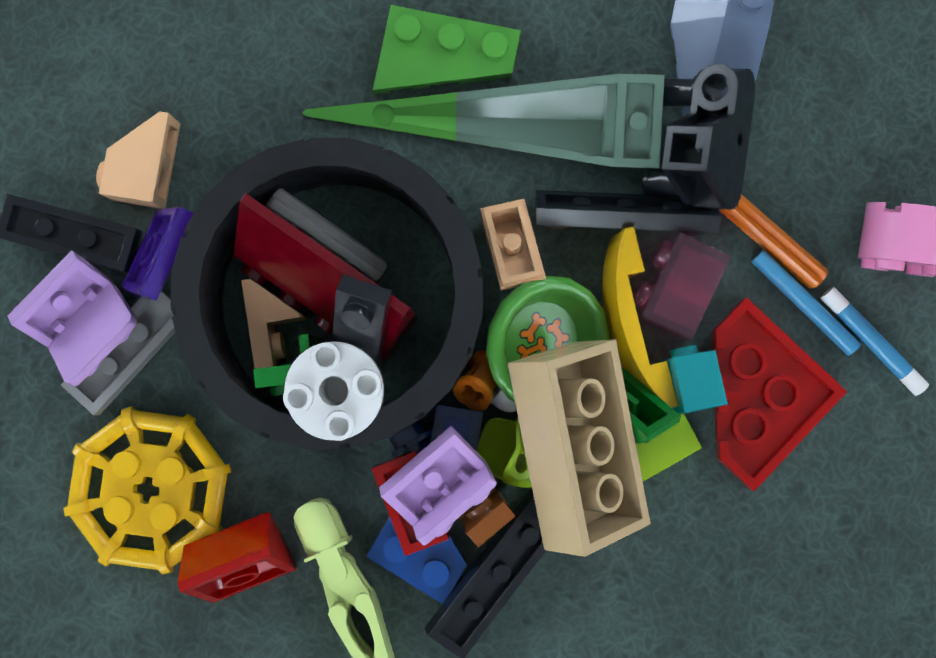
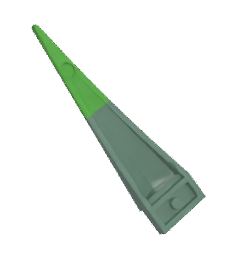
(586, 119)

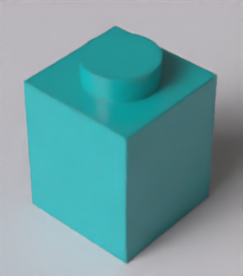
(696, 379)

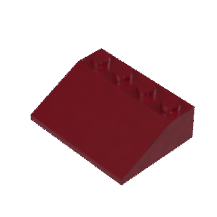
(303, 270)

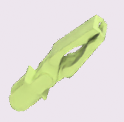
(343, 582)

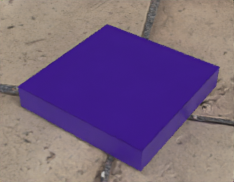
(156, 253)

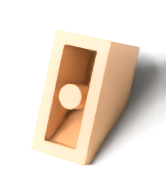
(141, 163)

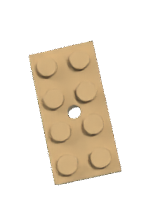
(579, 446)

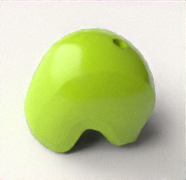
(504, 452)

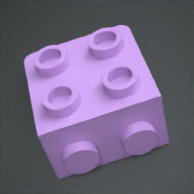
(75, 316)

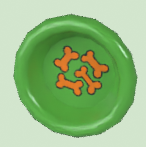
(541, 318)

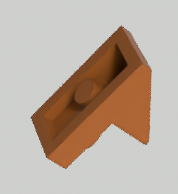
(486, 518)

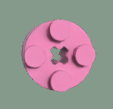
(899, 238)

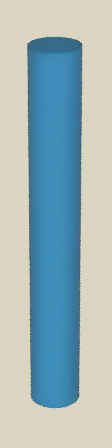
(806, 302)

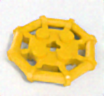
(126, 506)

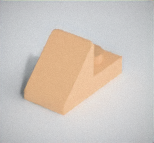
(263, 313)

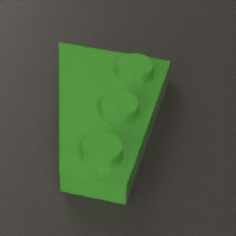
(442, 49)

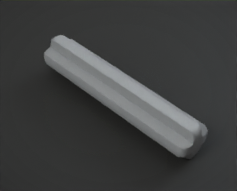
(326, 234)

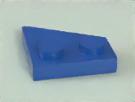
(429, 570)

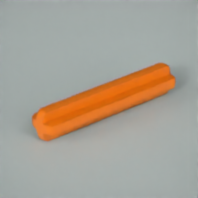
(777, 243)

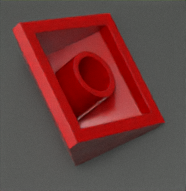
(234, 560)

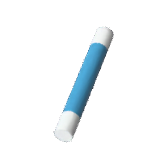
(874, 341)

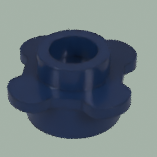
(410, 439)

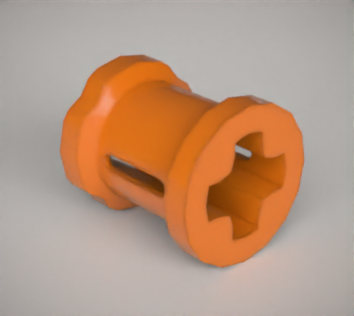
(477, 385)

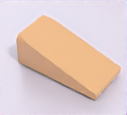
(512, 244)

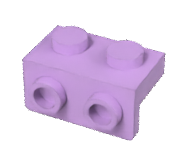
(439, 485)

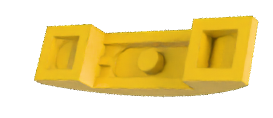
(620, 264)

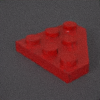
(770, 392)

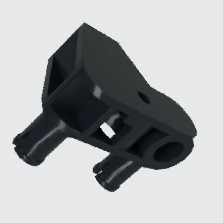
(715, 128)

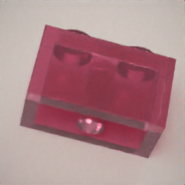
(681, 287)

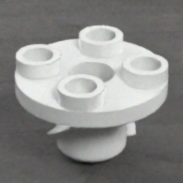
(333, 390)

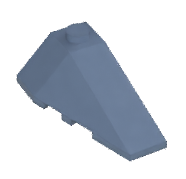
(719, 33)

